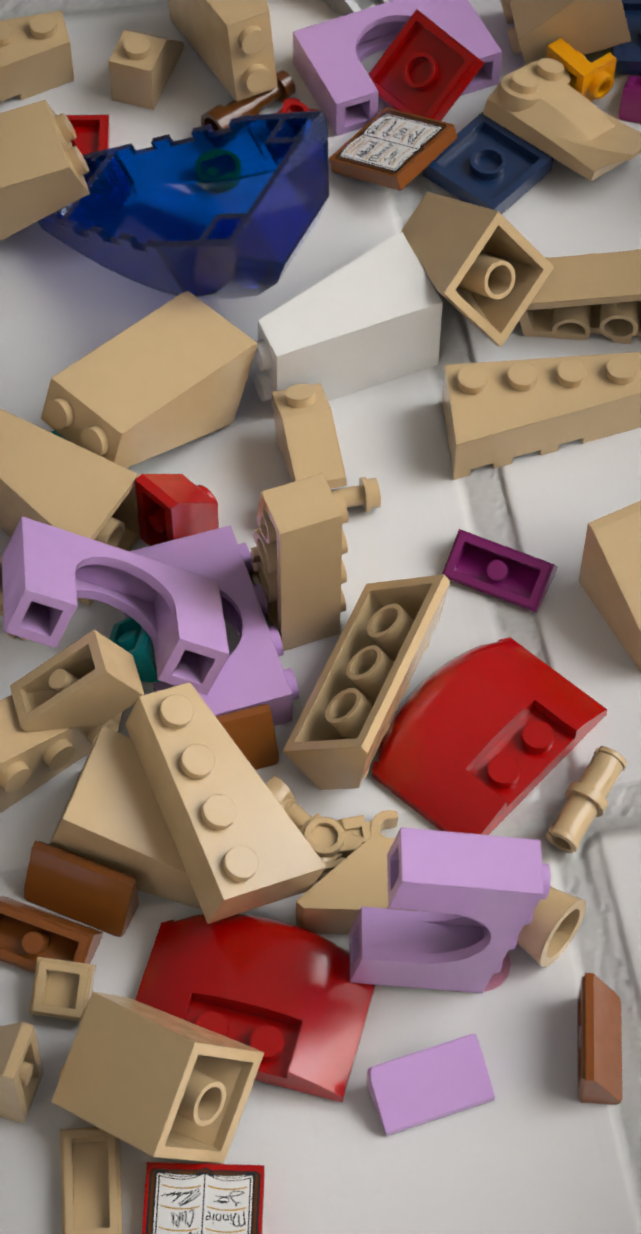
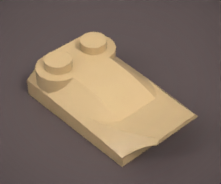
(560, 120)

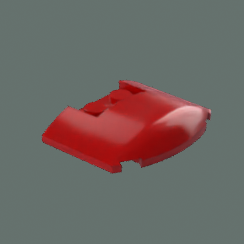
(482, 736)
(267, 990)

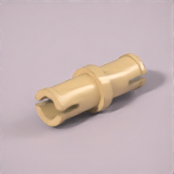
(586, 799)

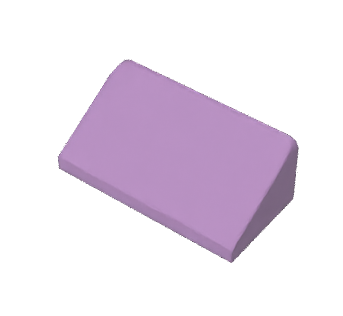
(430, 1084)

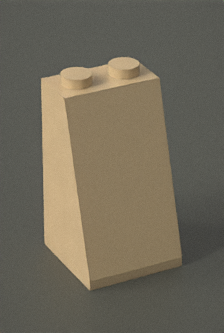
(231, 40)
(37, 166)
(153, 384)
(64, 486)
(119, 822)

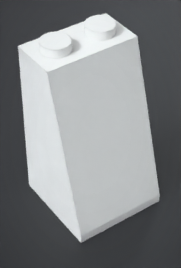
(353, 327)

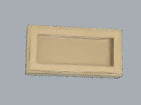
(90, 1182)

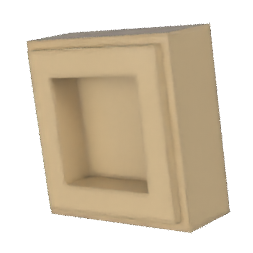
(61, 988)

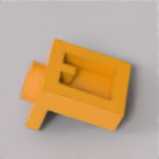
(589, 79)

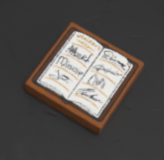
(393, 148)

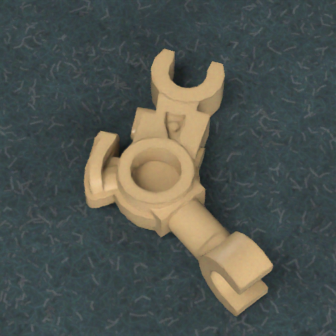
(328, 837)

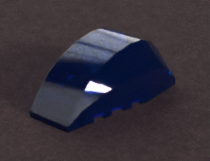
(203, 210)

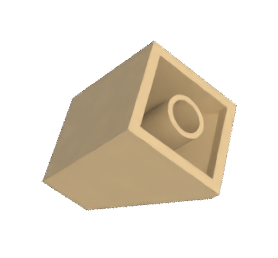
(580, 23)
(477, 262)
(613, 574)
(156, 1079)

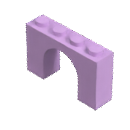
(333, 53)
(177, 608)
(254, 669)
(475, 904)

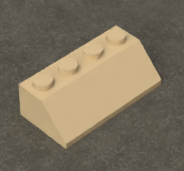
(365, 680)

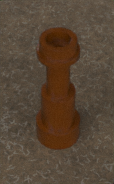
(220, 115)

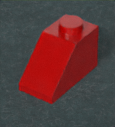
(173, 508)

